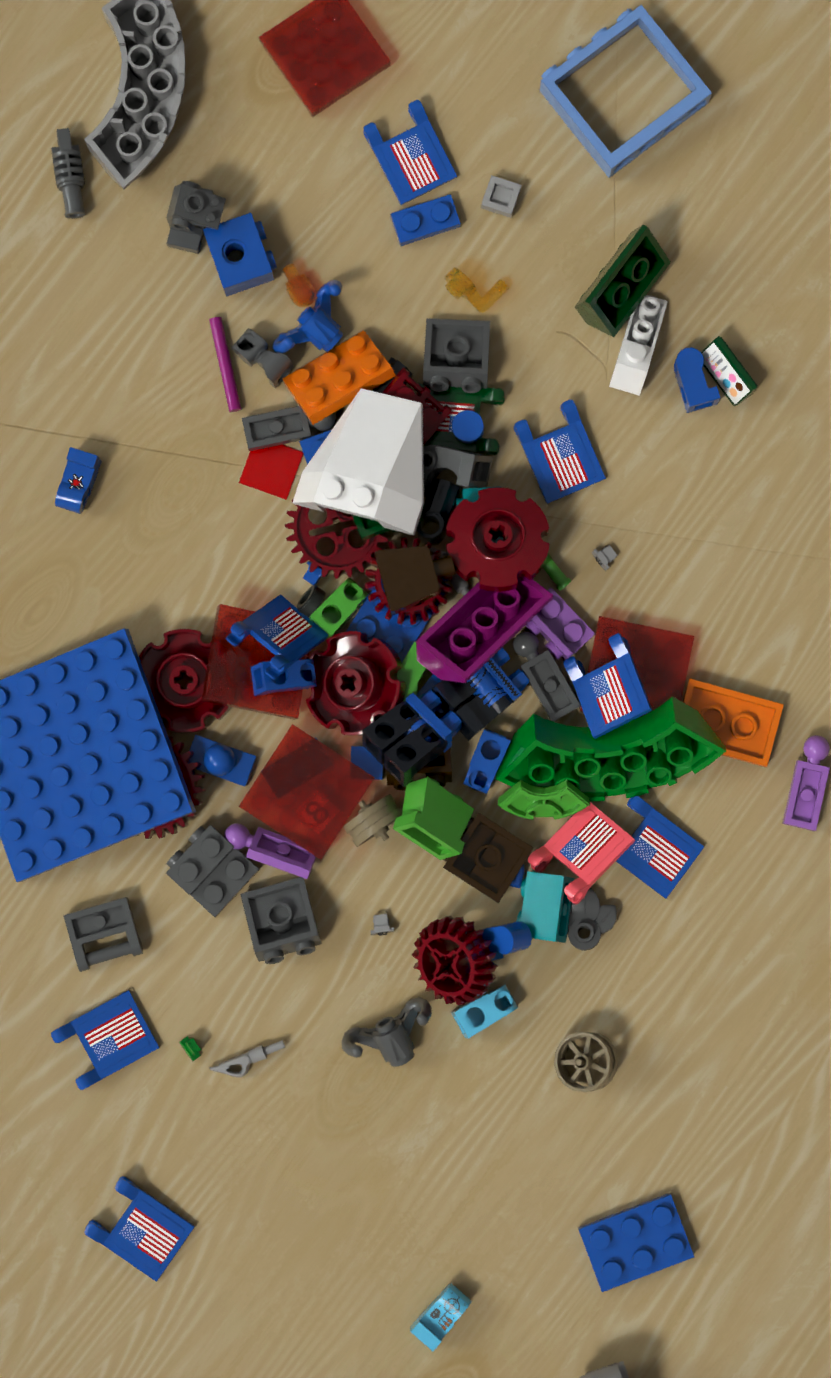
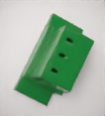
(191, 1048)

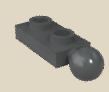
(281, 427)
(545, 677)

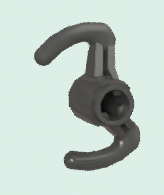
(390, 1034)

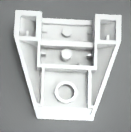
(370, 463)

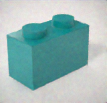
(545, 906)

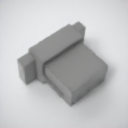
(604, 556)
(381, 925)

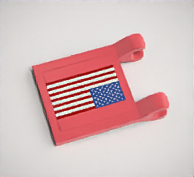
(586, 846)

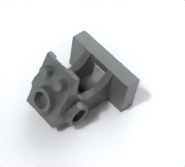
(190, 207)
(471, 468)

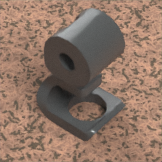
(254, 350)

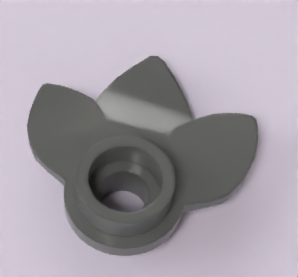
(591, 916)

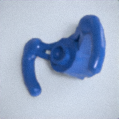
(314, 324)

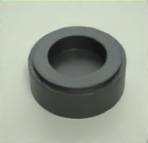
(311, 600)

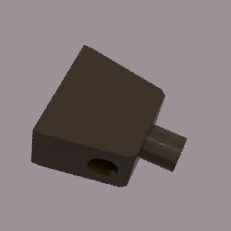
(411, 575)

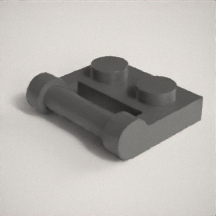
(100, 923)

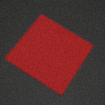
(272, 470)

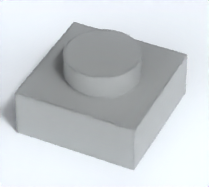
(501, 196)

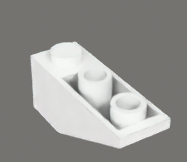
(638, 345)

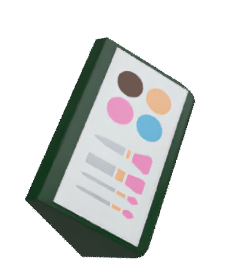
(728, 372)

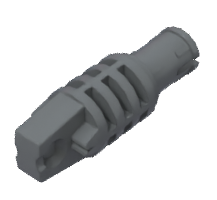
(69, 174)

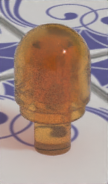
(299, 287)

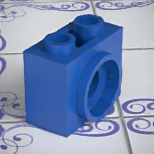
(245, 236)

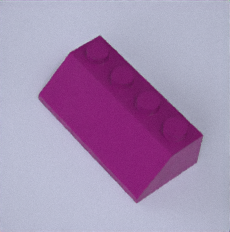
(478, 629)

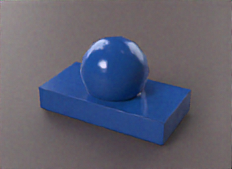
(222, 760)

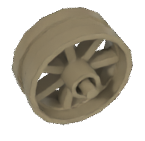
(373, 820)
(585, 1061)

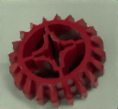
(413, 611)
(454, 960)

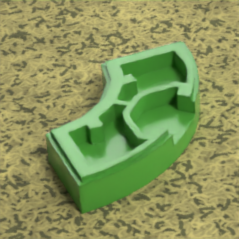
(550, 801)

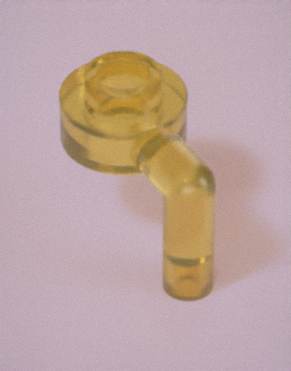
(461, 285)

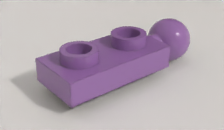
(808, 786)
(271, 849)

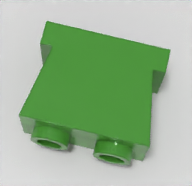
(433, 818)

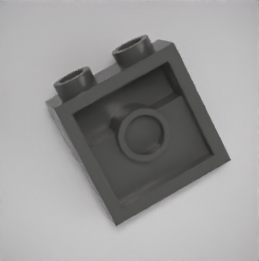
(456, 354)
(211, 869)
(281, 920)

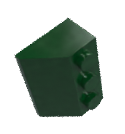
(623, 282)

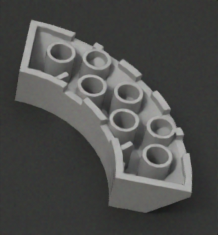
(148, 87)

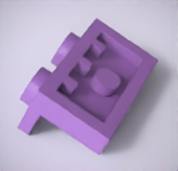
(560, 627)

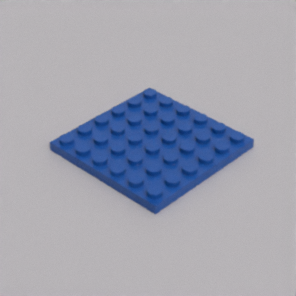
(83, 757)

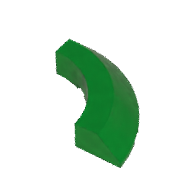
(623, 761)

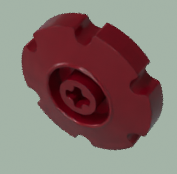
(494, 515)
(166, 664)
(377, 684)

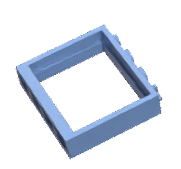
(615, 161)

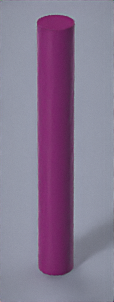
(225, 364)

